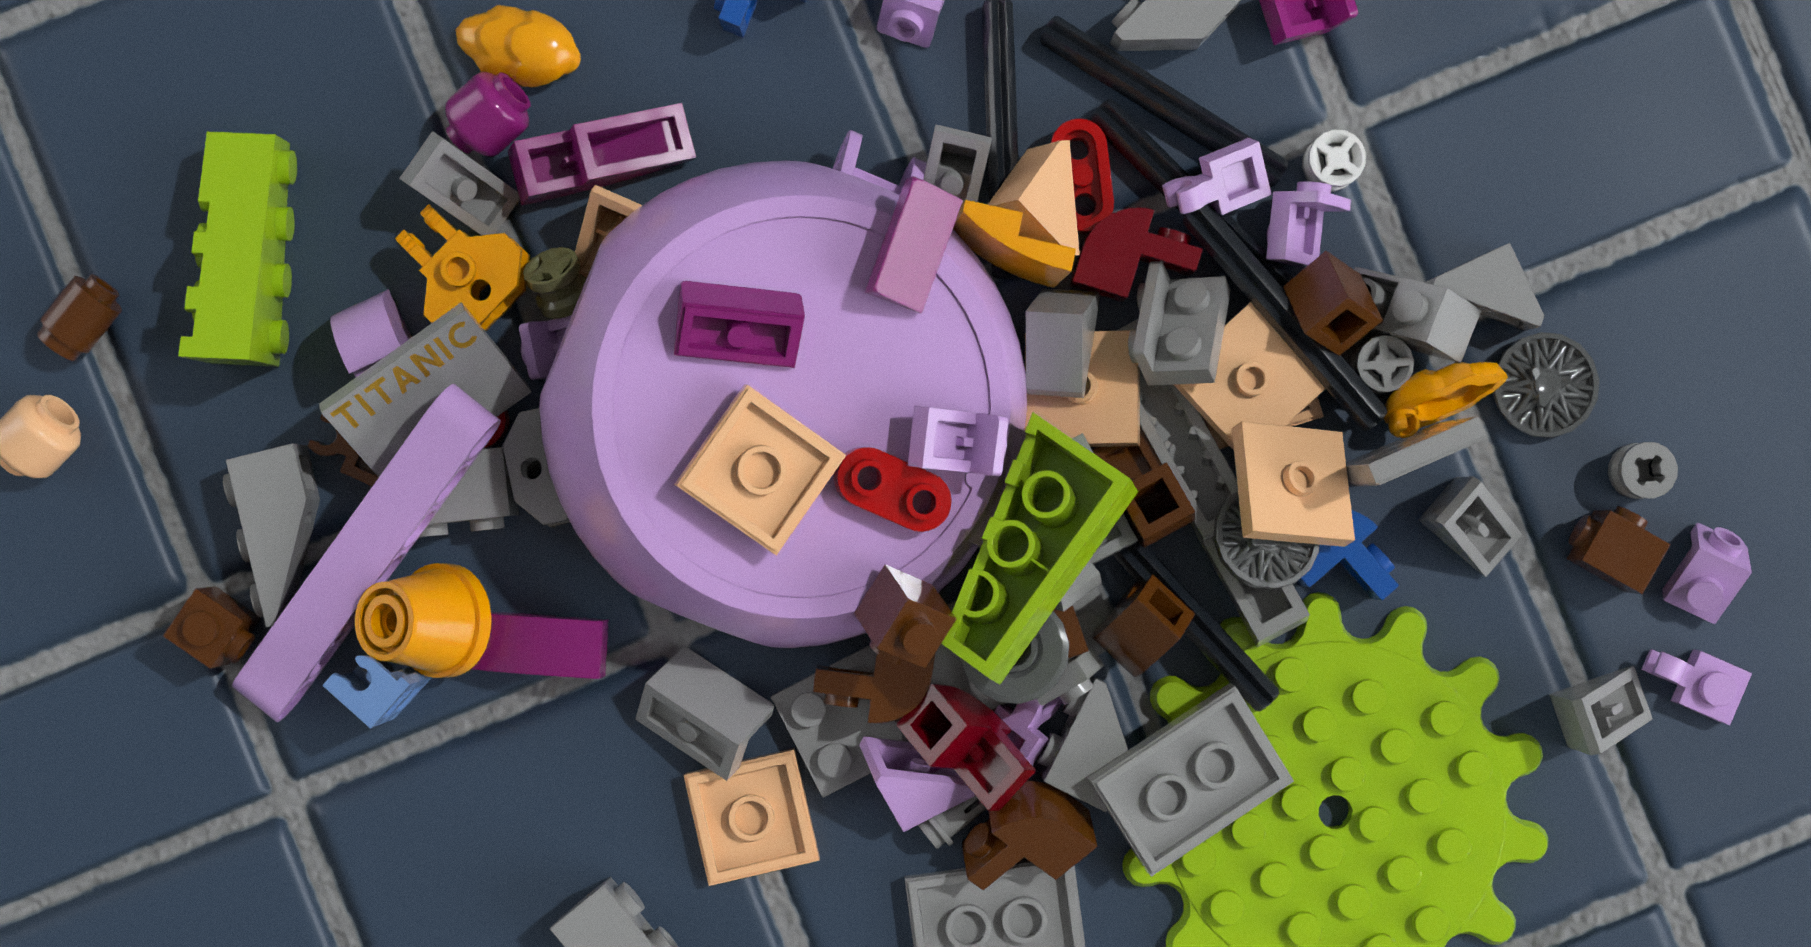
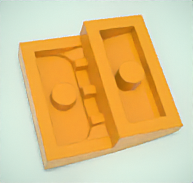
(994, 236)

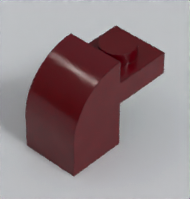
(1119, 243)
(967, 736)

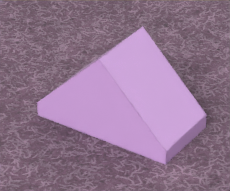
(909, 784)

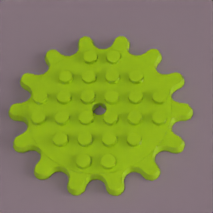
(1419, 789)

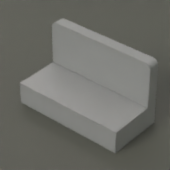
(702, 711)

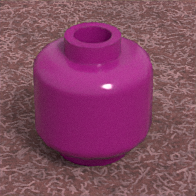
(487, 114)

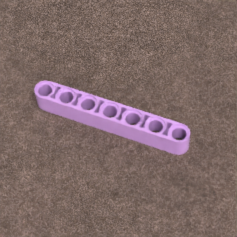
(366, 551)

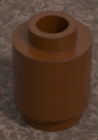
(79, 316)

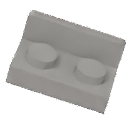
(1179, 327)

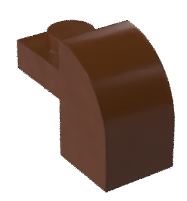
(1160, 501)
(1143, 625)
(891, 687)
(1034, 824)

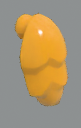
(520, 44)
(1440, 394)

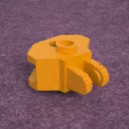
(465, 268)

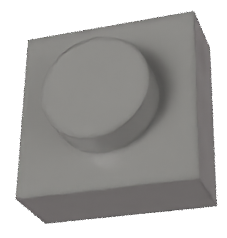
(1075, 678)

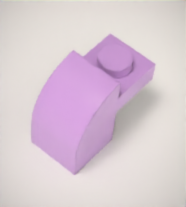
(368, 332)

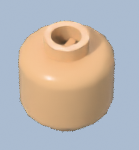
(38, 436)

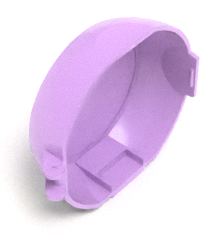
(632, 415)

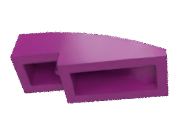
(600, 153)
(546, 645)

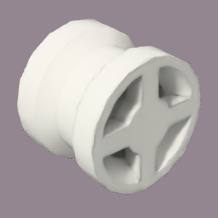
(1341, 151)

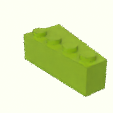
(242, 251)
(1034, 547)

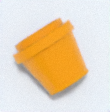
(426, 620)

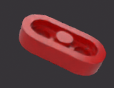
(1091, 173)
(893, 490)

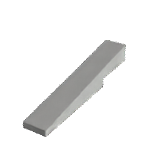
(1207, 480)

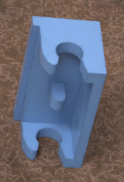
(374, 691)

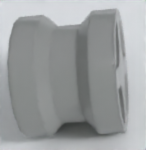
(1392, 363)
(1630, 470)

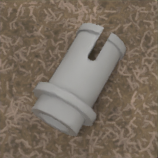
(948, 823)

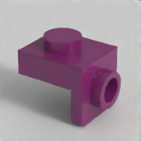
(1305, 18)

